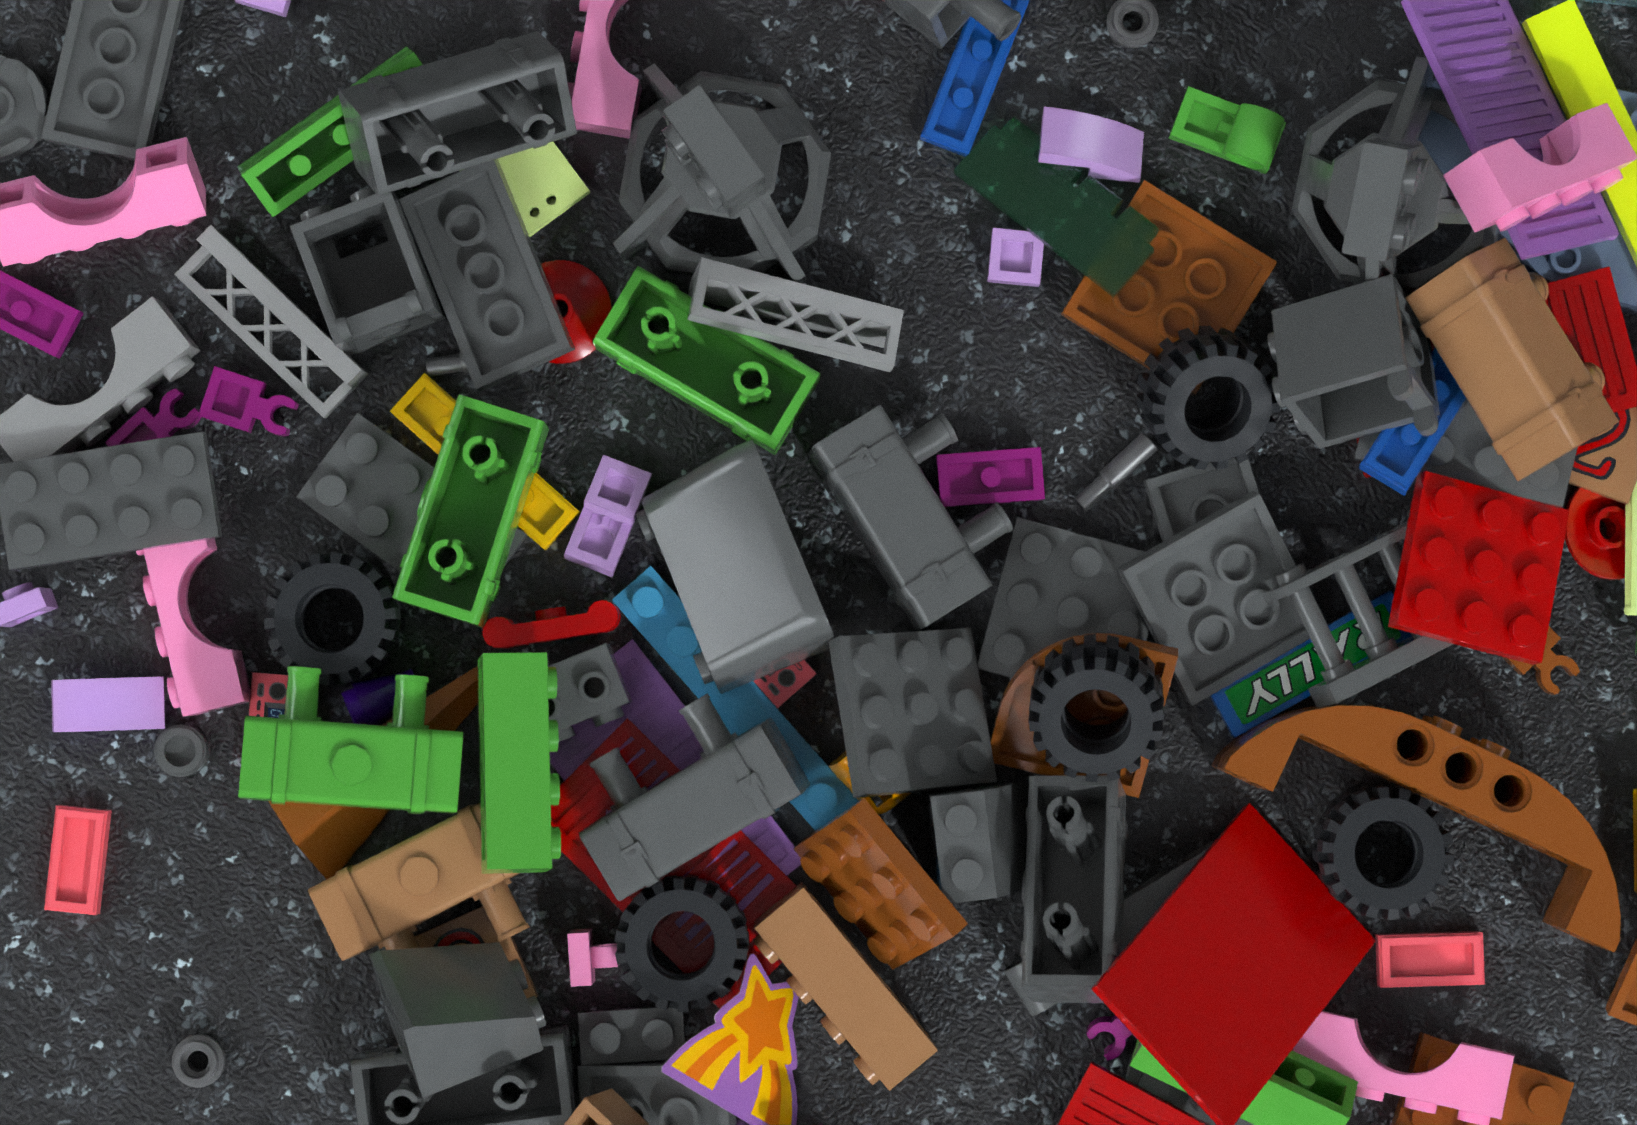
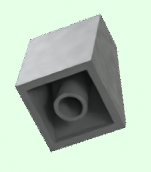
(979, 840)
(457, 1011)

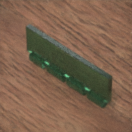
(1045, 203)

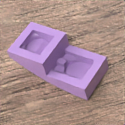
(1091, 141)
(607, 516)
(107, 704)

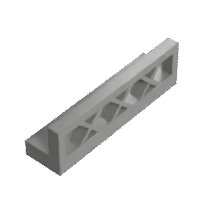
(279, 304)
(797, 307)

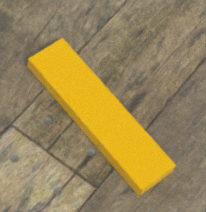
(426, 412)

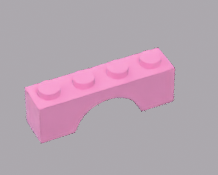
(603, 92)
(1507, 182)
(158, 193)
(203, 673)
(1470, 1080)

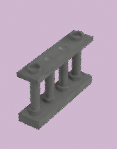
(1383, 653)

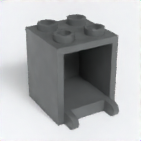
(373, 291)
(1354, 363)

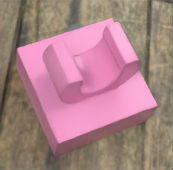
(586, 957)

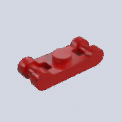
(552, 625)

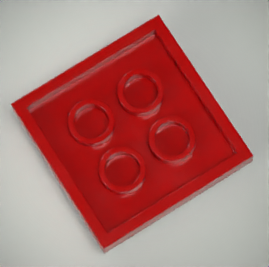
(1479, 568)

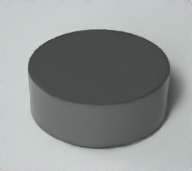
(181, 750)

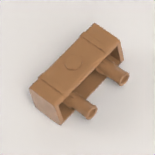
(1512, 358)
(411, 883)

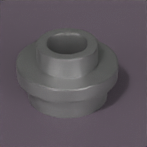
(1144, 11)
(187, 1072)

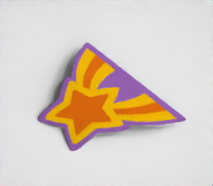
(747, 1054)

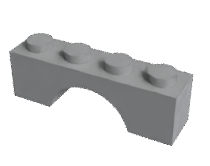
(147, 351)

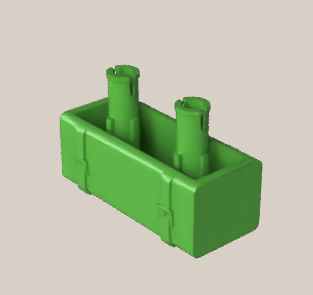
(715, 370)
(470, 511)
(351, 763)

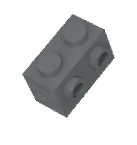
(587, 689)

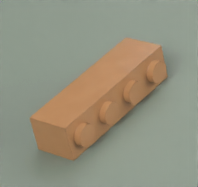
(844, 986)

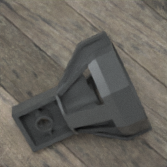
(723, 165)
(1384, 187)

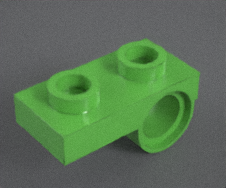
(1228, 130)

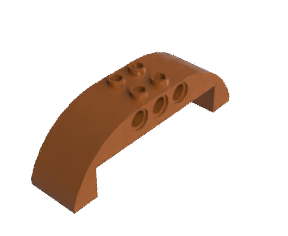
(1527, 812)

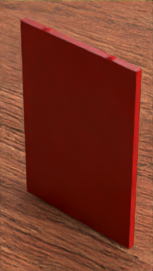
(1234, 966)

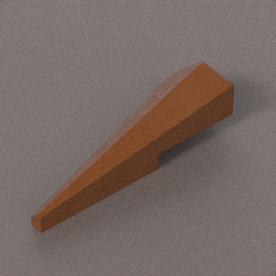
(334, 833)

